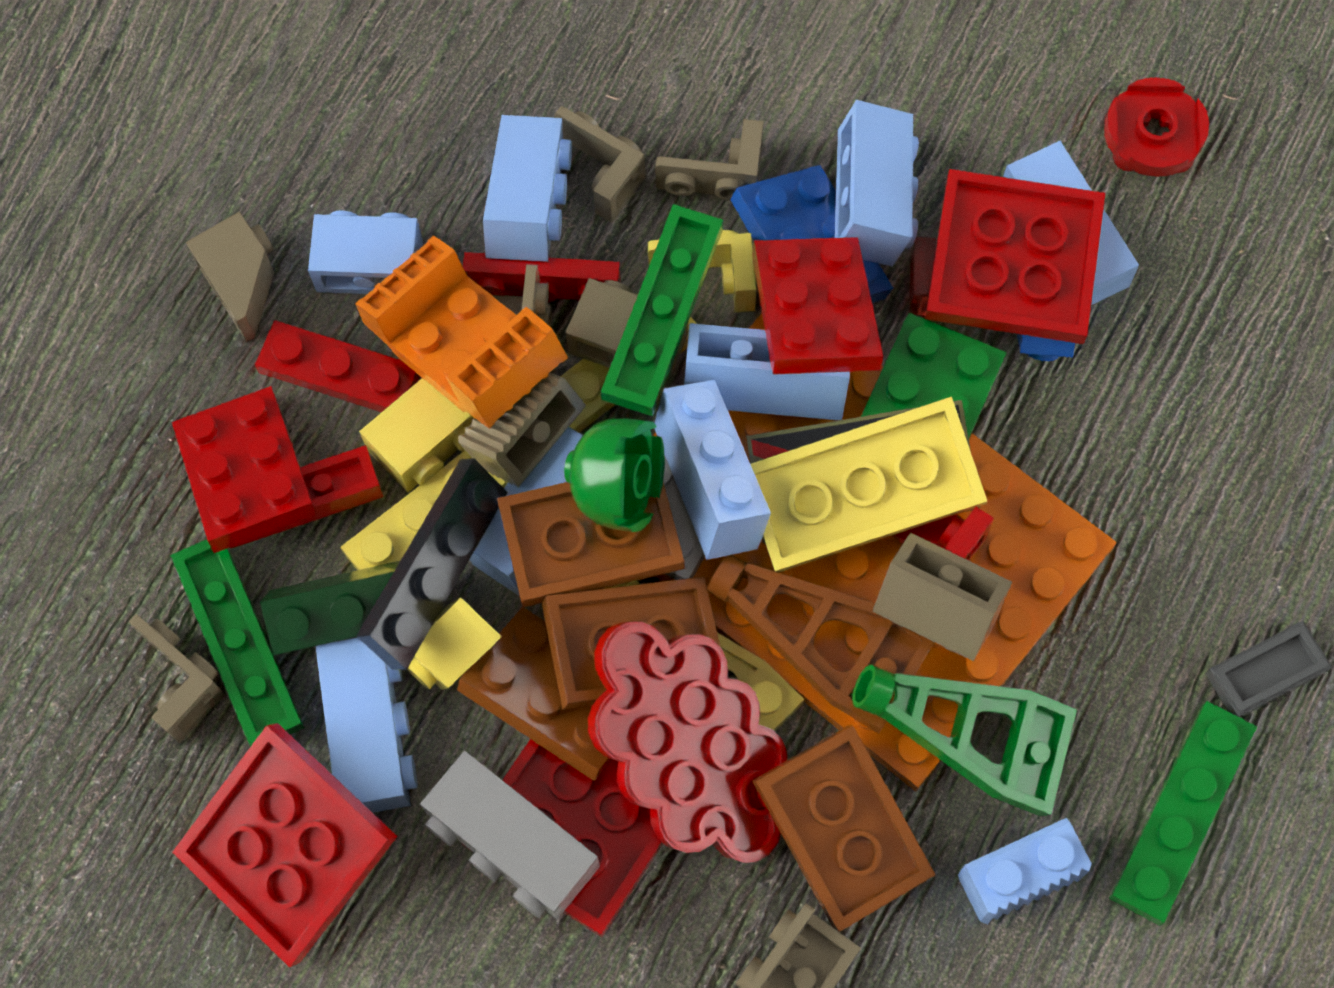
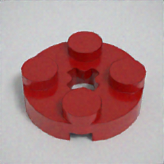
(1149, 153)

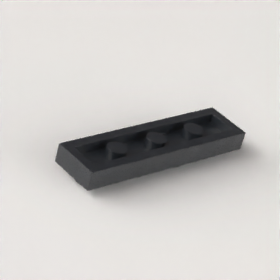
(432, 565)

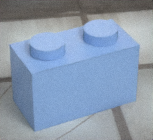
(359, 251)

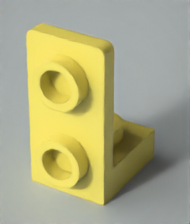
(737, 267)

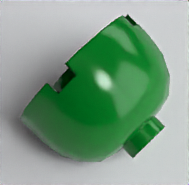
(616, 473)

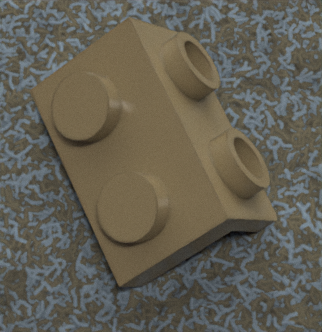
(805, 955)

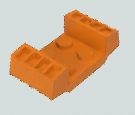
(460, 333)

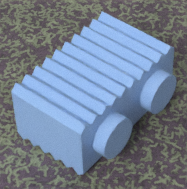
(1024, 871)

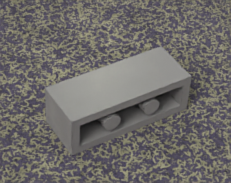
(508, 837)

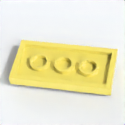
(867, 484)

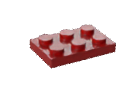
(816, 306)
(243, 469)

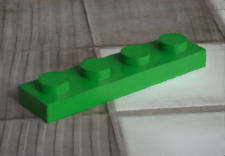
(662, 310)
(236, 640)
(1183, 813)

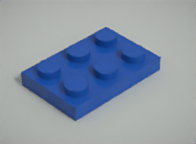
(798, 208)

